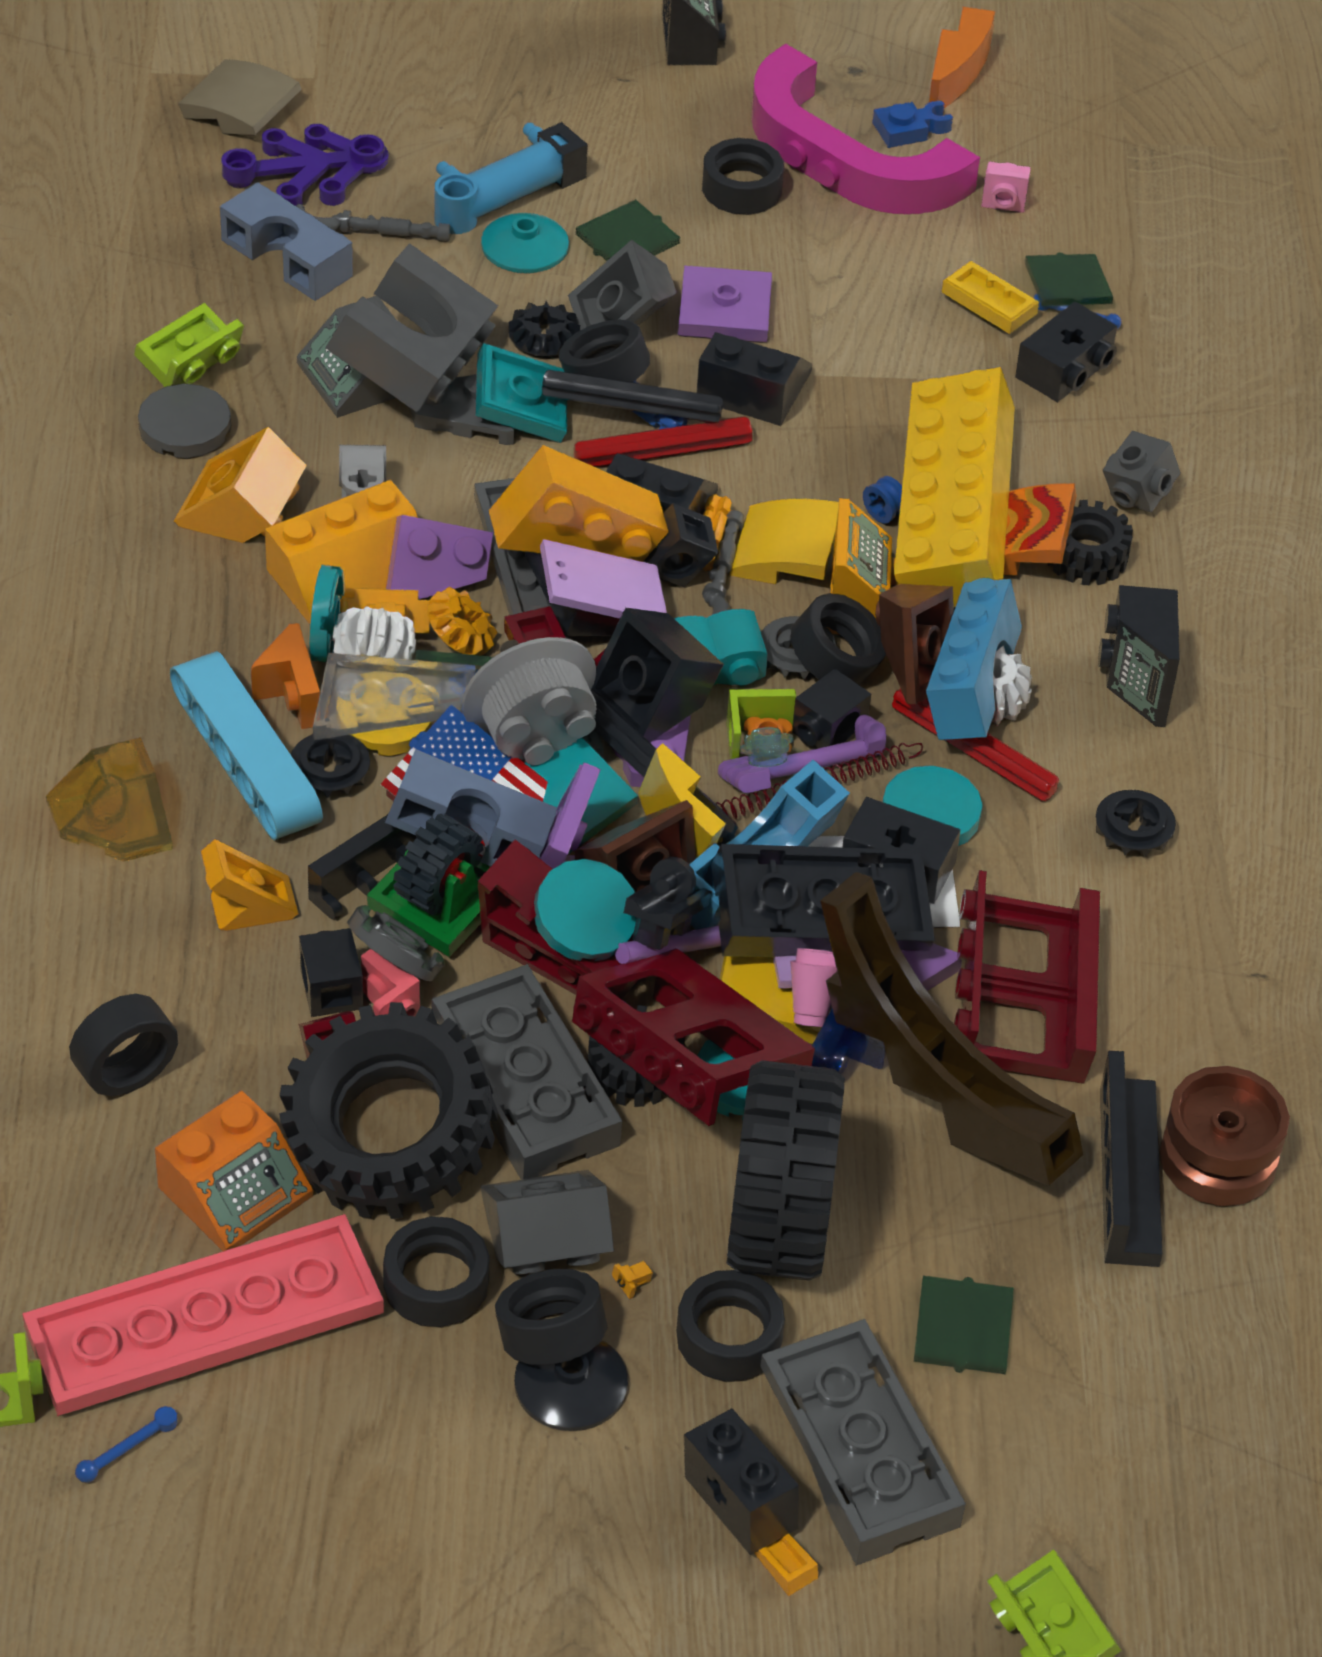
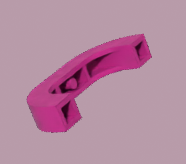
(841, 163)

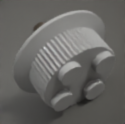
(534, 697)

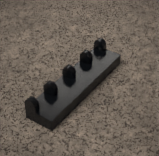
(355, 865)

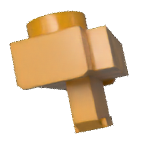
(392, 600)

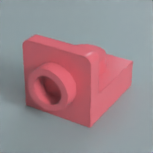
(388, 983)

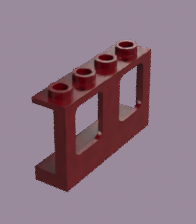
(1062, 993)
(692, 1004)

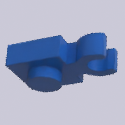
(907, 125)

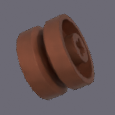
(1224, 1135)

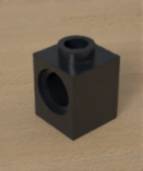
(685, 547)
(829, 710)
(331, 972)

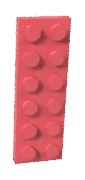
(202, 1314)

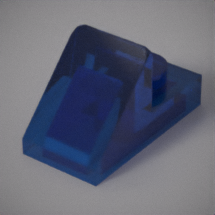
(838, 1043)

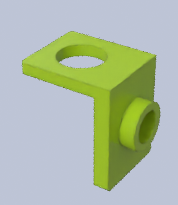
(756, 703)
(21, 1386)

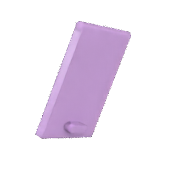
(599, 580)

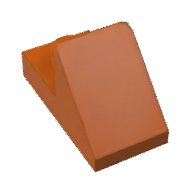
(287, 672)

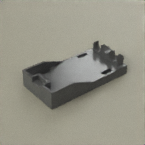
(533, 1073)
(863, 1442)

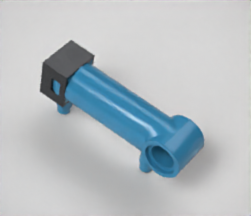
(554, 157)

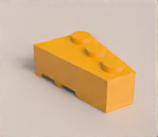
(577, 507)

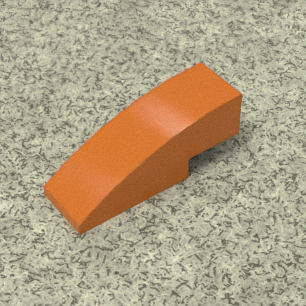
(961, 55)

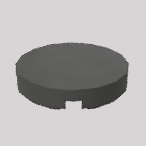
(184, 420)
(395, 943)

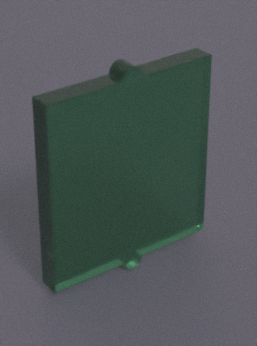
(627, 223)
(1068, 278)
(454, 658)
(963, 1325)

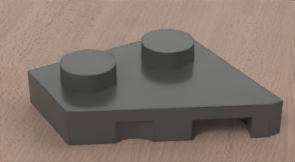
(457, 413)

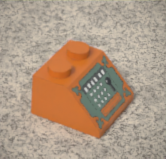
(232, 1172)

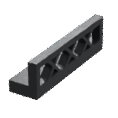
(1129, 1167)

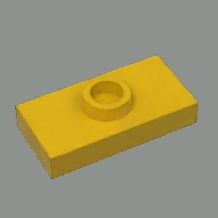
(990, 297)

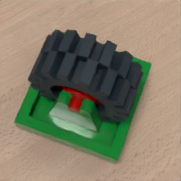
(435, 884)

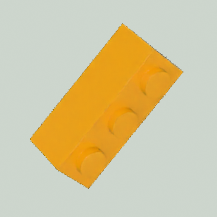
(344, 534)

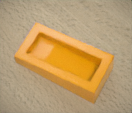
(788, 1564)

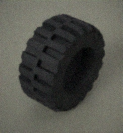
(785, 1170)

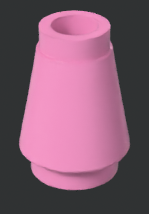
(809, 985)

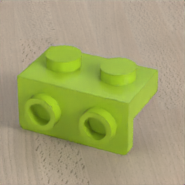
(189, 346)
(1051, 1612)

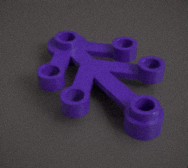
(355, 156)

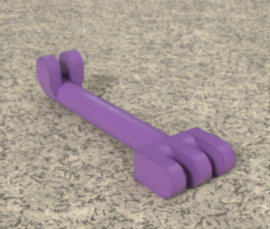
(747, 778)

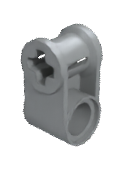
(361, 467)

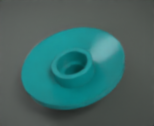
(525, 243)

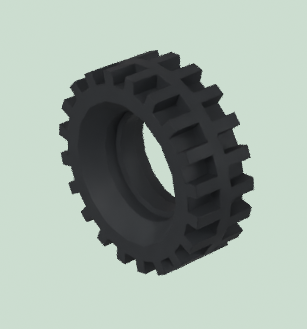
(368, 1054)

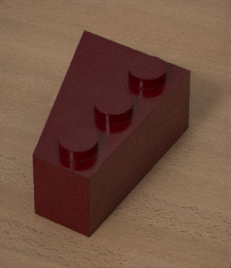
(509, 923)

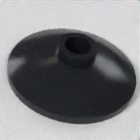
(575, 1399)

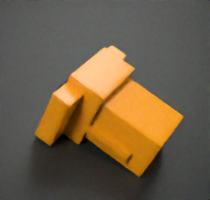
(631, 1277)

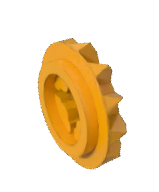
(468, 632)

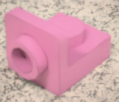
(1005, 186)

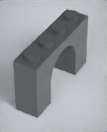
(404, 360)

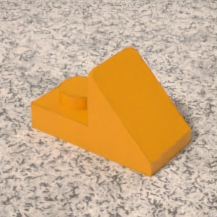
(245, 889)

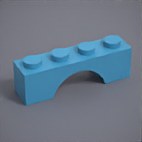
(962, 678)
(793, 817)

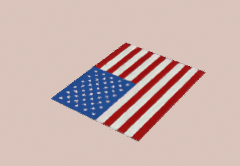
(474, 750)

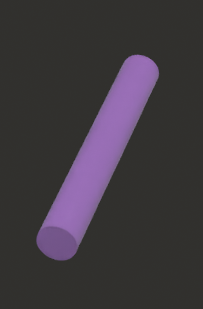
(690, 941)

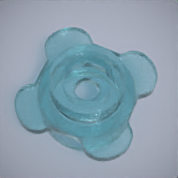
(766, 747)

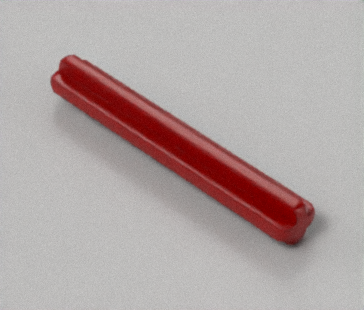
(665, 441)
(989, 752)

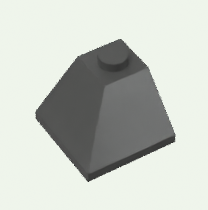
(624, 287)

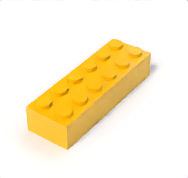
(956, 481)

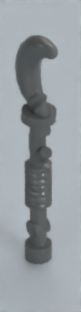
(384, 225)
(715, 592)

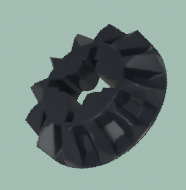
(528, 336)
(350, 757)
(1118, 811)

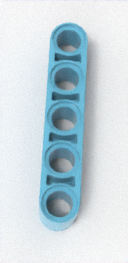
(246, 745)

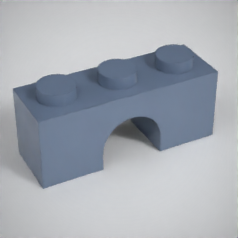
(313, 253)
(472, 800)

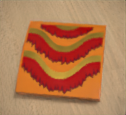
(1038, 524)

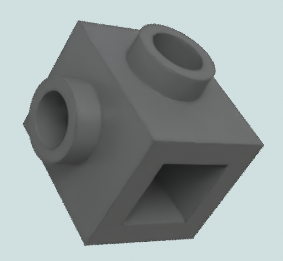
(1141, 471)

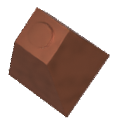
(913, 632)
(644, 842)

